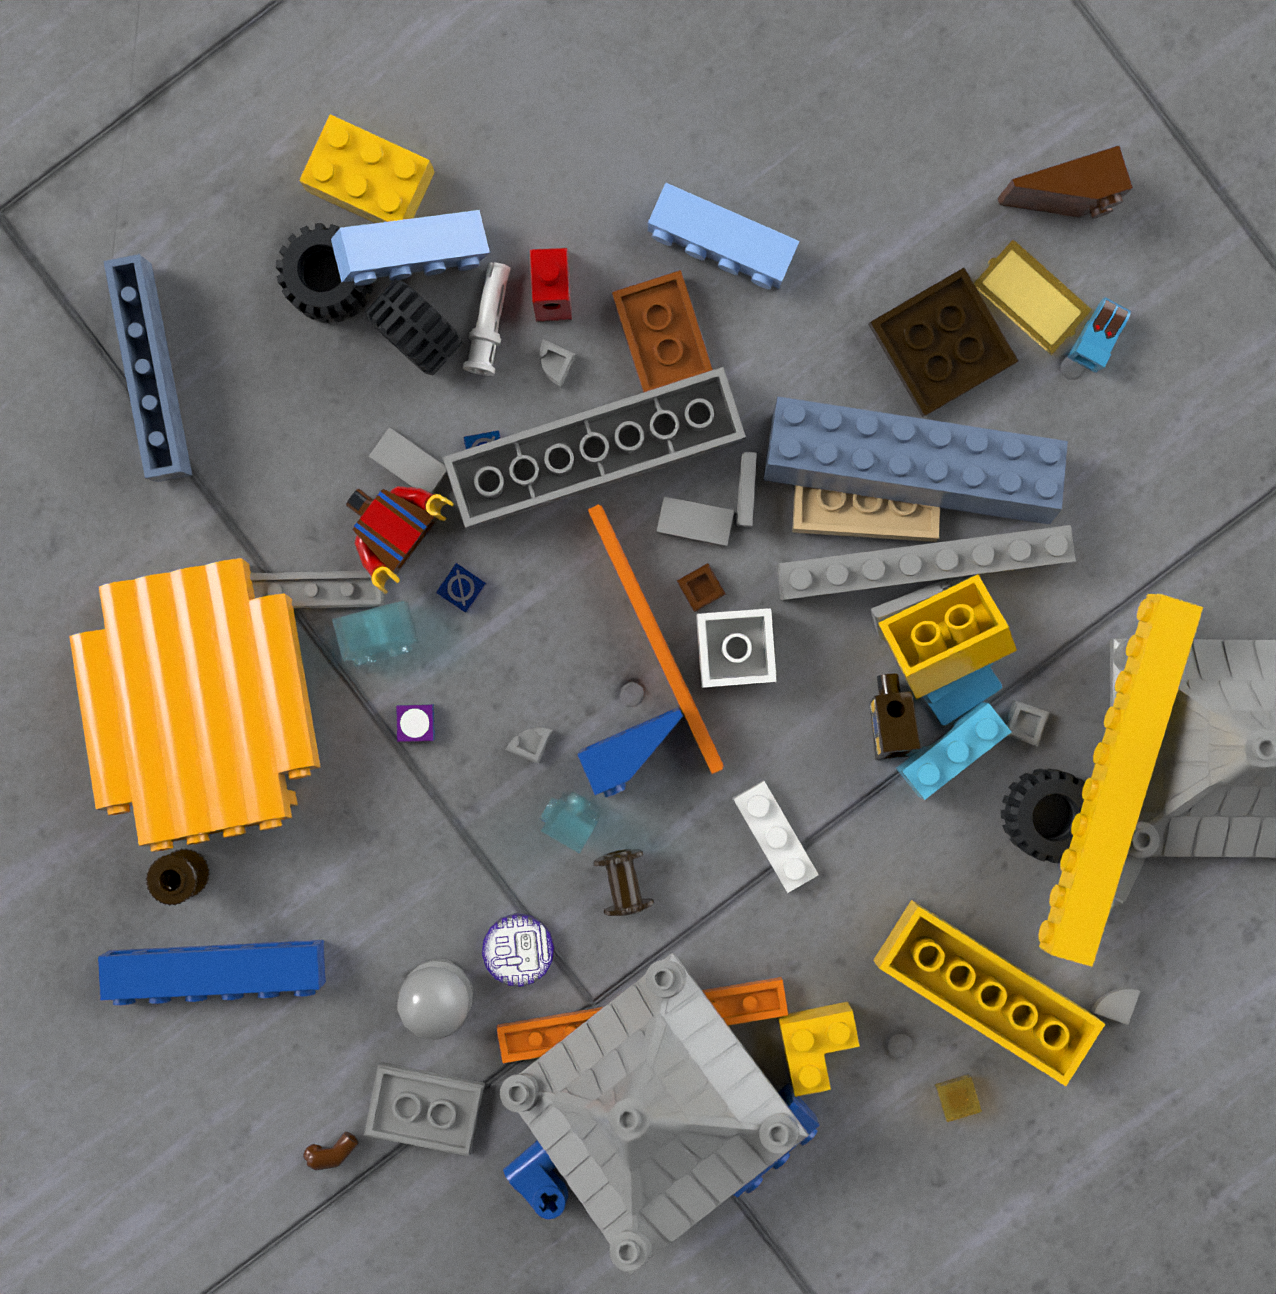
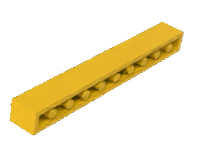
(1119, 778)

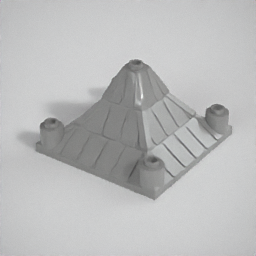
(1217, 756)
(653, 1113)

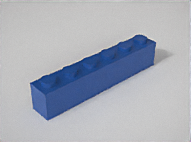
(212, 971)

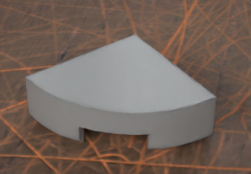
(556, 362)
(530, 743)
(1117, 1004)

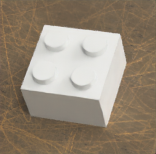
(736, 647)

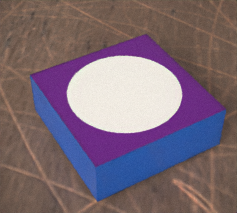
(415, 722)

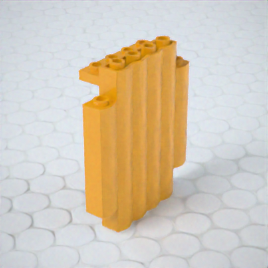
(194, 704)

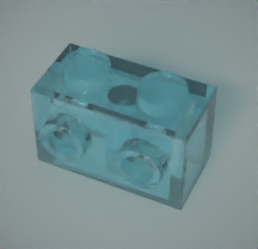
(375, 632)
(569, 820)

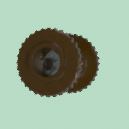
(623, 882)
(164, 883)

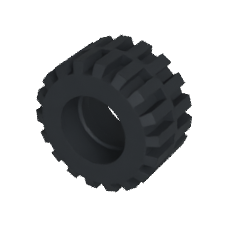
(293, 277)
(413, 327)
(1020, 809)

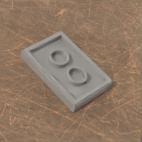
(424, 1109)

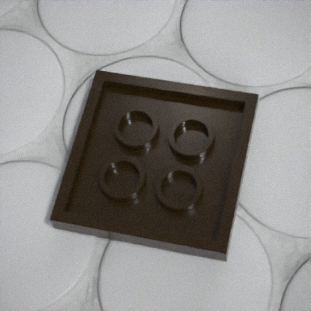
(943, 342)

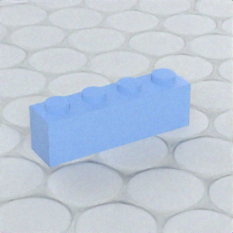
(721, 236)
(410, 247)

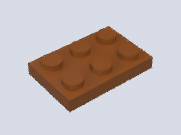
(661, 331)

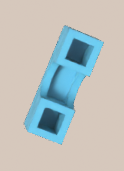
(956, 750)

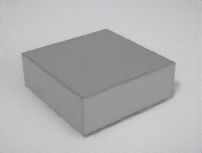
(1026, 722)

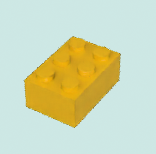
(366, 173)
(948, 636)

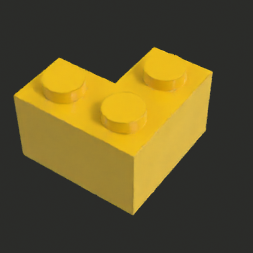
(808, 1037)

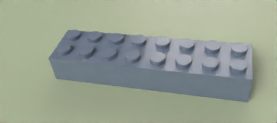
(916, 460)

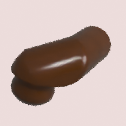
(331, 1157)

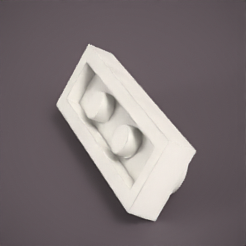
(775, 836)

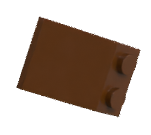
(1074, 187)

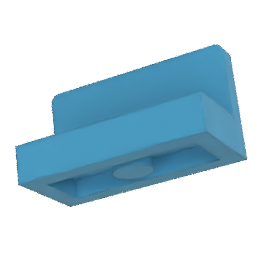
(962, 694)

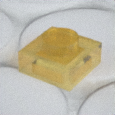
(958, 1098)

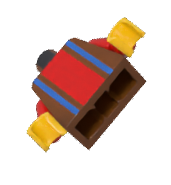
(392, 528)

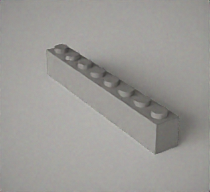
(925, 562)

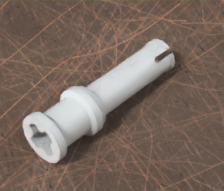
(485, 335)

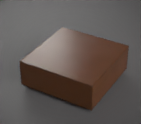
(701, 587)

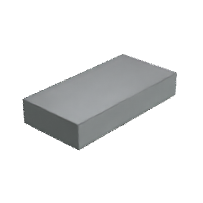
(408, 461)
(746, 490)
(695, 521)

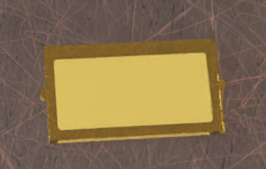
(1032, 297)

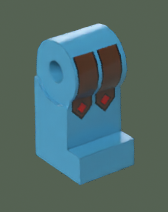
(1099, 335)

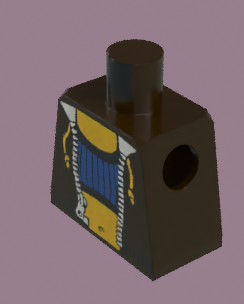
(892, 735)

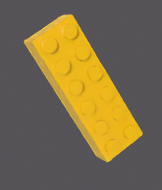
(988, 993)

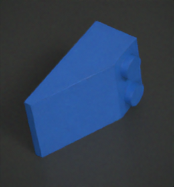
(619, 757)

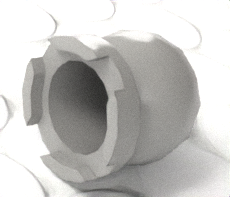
(435, 999)

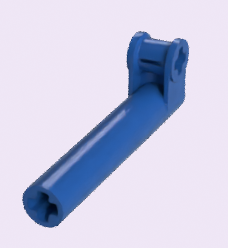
(534, 1178)

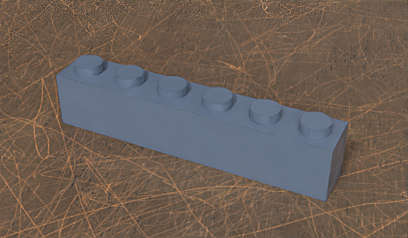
(147, 368)

